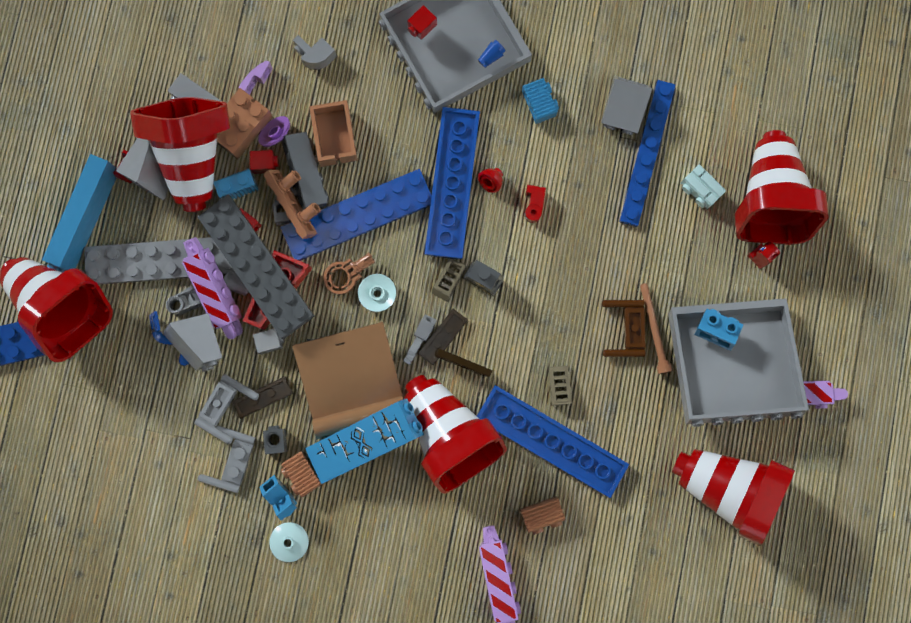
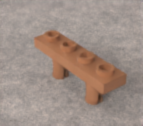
(294, 211)

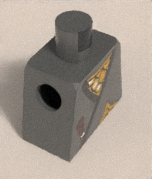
(484, 277)

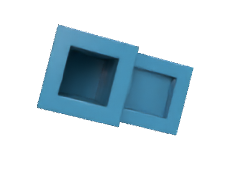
(279, 497)

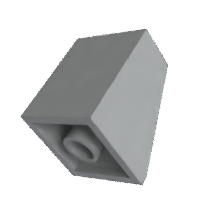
(626, 105)
(143, 169)
(195, 341)

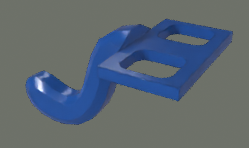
(159, 337)

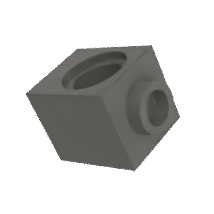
(281, 446)

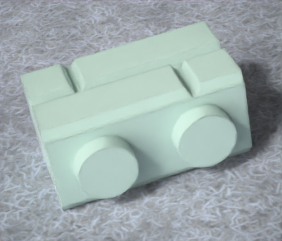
(702, 187)

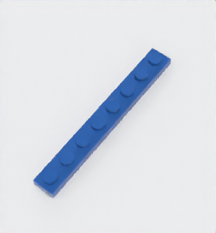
(647, 153)

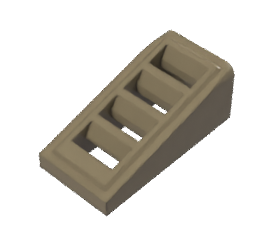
(443, 294)
(568, 400)

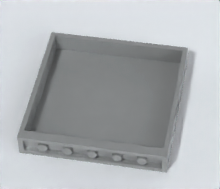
(448, 56)
(750, 381)

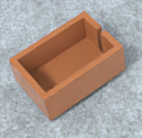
(246, 121)
(333, 133)

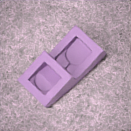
(258, 74)

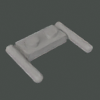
(218, 404)
(236, 462)

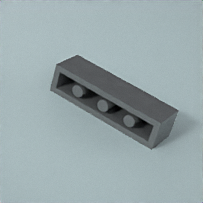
(301, 159)

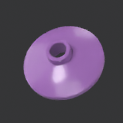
(274, 131)

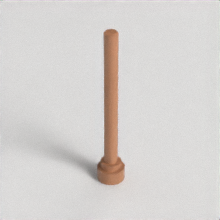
(663, 364)

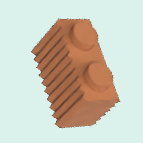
(301, 474)
(543, 515)

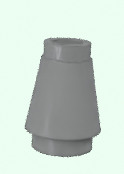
(235, 284)

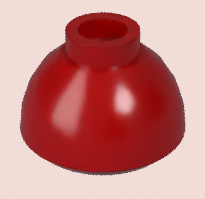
(491, 179)

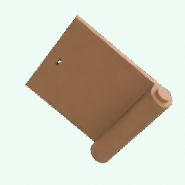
(348, 378)

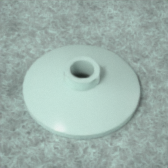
(370, 285)
(298, 538)

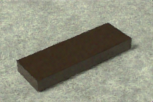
(443, 335)
(459, 361)
(268, 395)

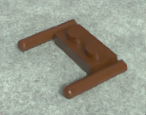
(633, 327)

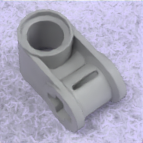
(186, 300)

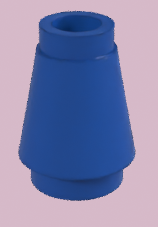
(491, 54)

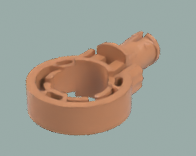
(358, 266)

